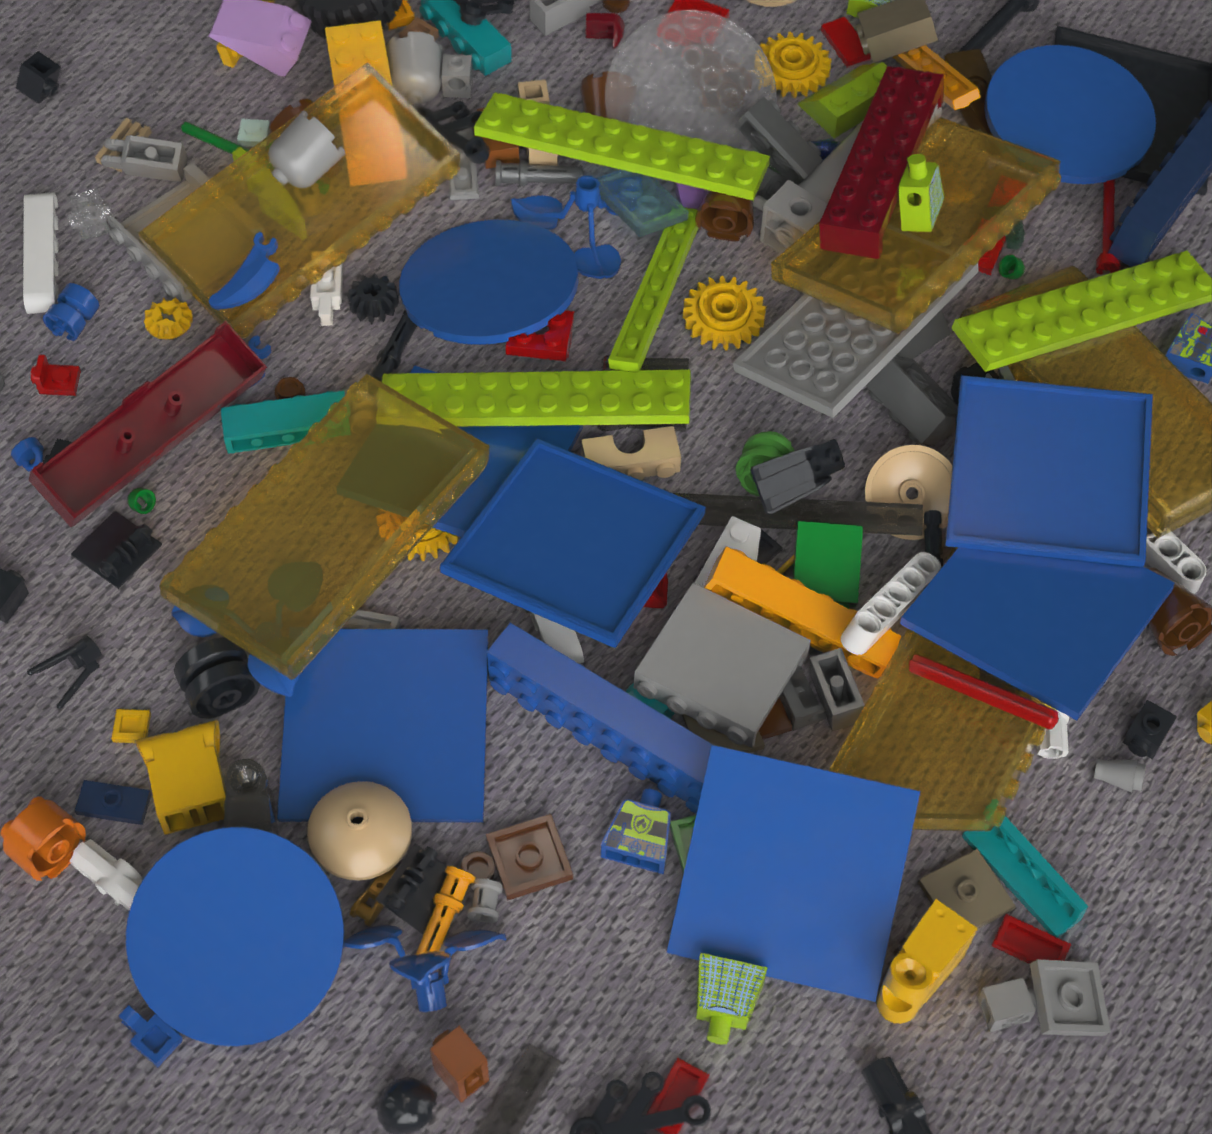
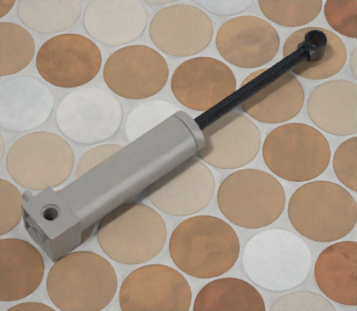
(799, 207)

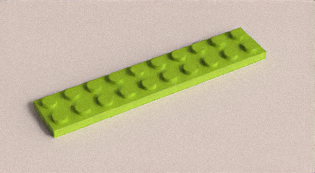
(623, 145)
(1084, 310)
(550, 397)

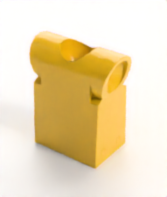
(185, 776)
(924, 962)

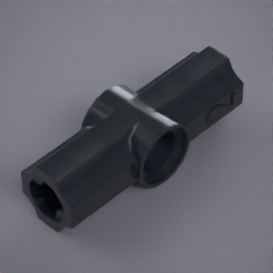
(896, 1103)

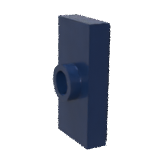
(113, 802)

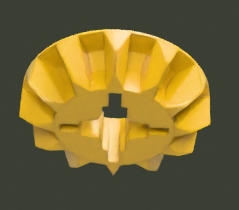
(167, 328)

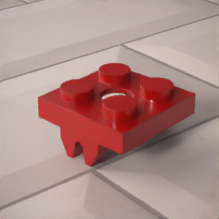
(552, 345)

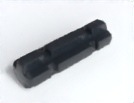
(933, 534)

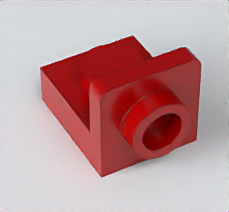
(55, 379)

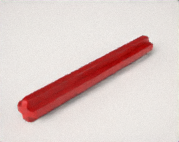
(984, 691)

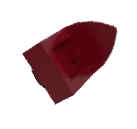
(605, 27)

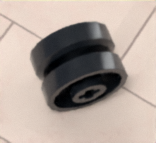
(215, 678)

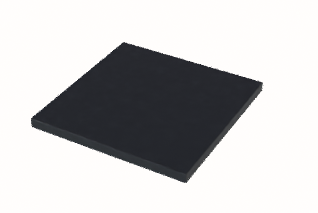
(1172, 81)

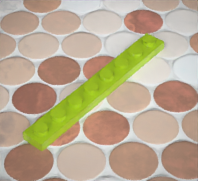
(653, 295)

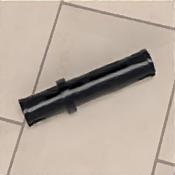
(389, 357)

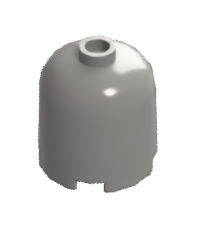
(415, 66)
(303, 152)

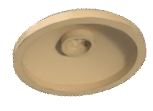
(912, 468)
(363, 848)

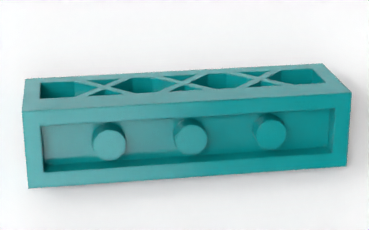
(1019, 867)

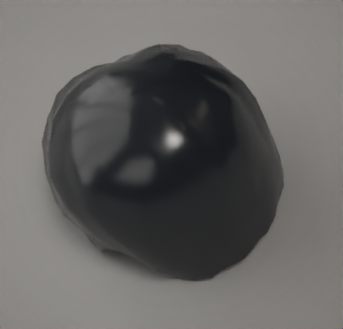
(406, 1106)

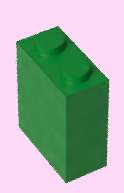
(829, 560)

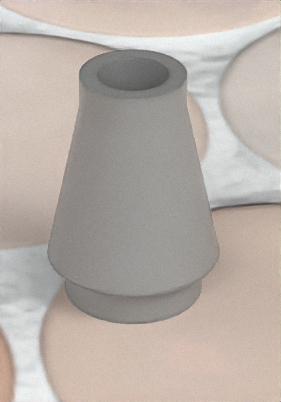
(1121, 773)

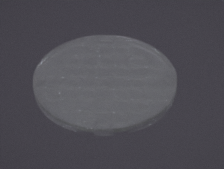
(689, 77)

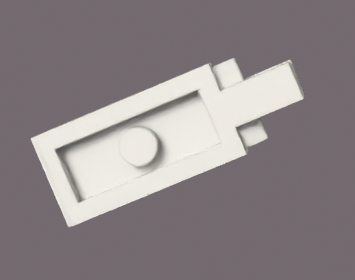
(327, 294)

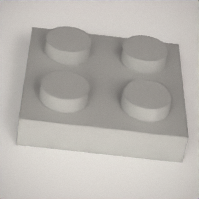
(1069, 998)

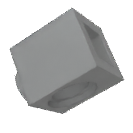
(457, 76)
(1007, 1004)

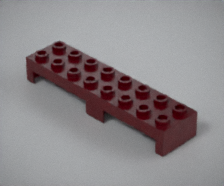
(872, 173)
(147, 425)

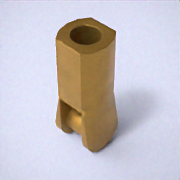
(364, 911)

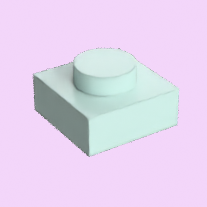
(252, 132)

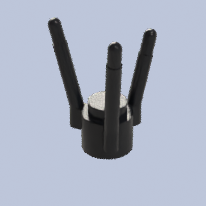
(80, 654)

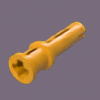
(450, 902)

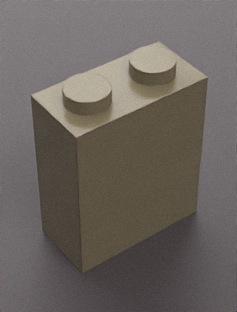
(895, 28)

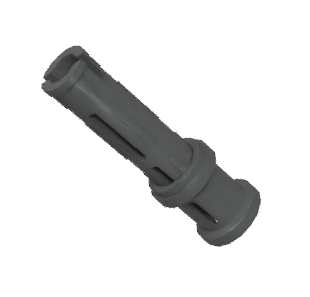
(522, 173)

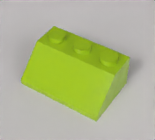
(845, 100)

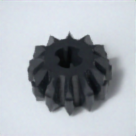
(373, 298)

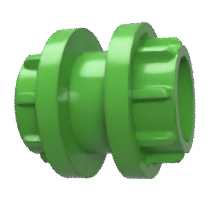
(757, 450)

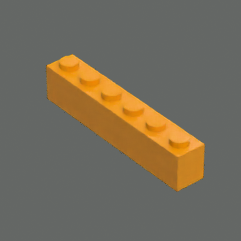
(795, 608)

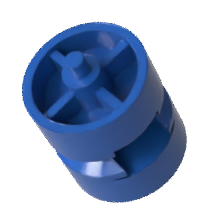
(72, 307)

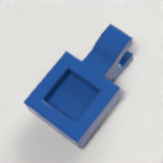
(152, 1038)

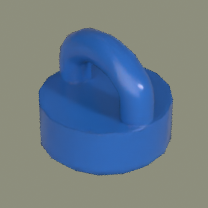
(26, 451)

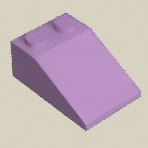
(261, 32)

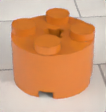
(42, 838)

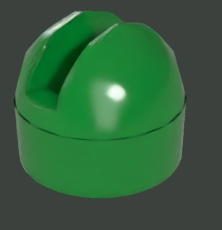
(1009, 263)
(144, 494)

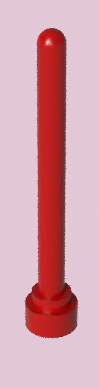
(1106, 260)

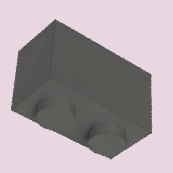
(836, 688)

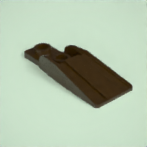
(975, 69)

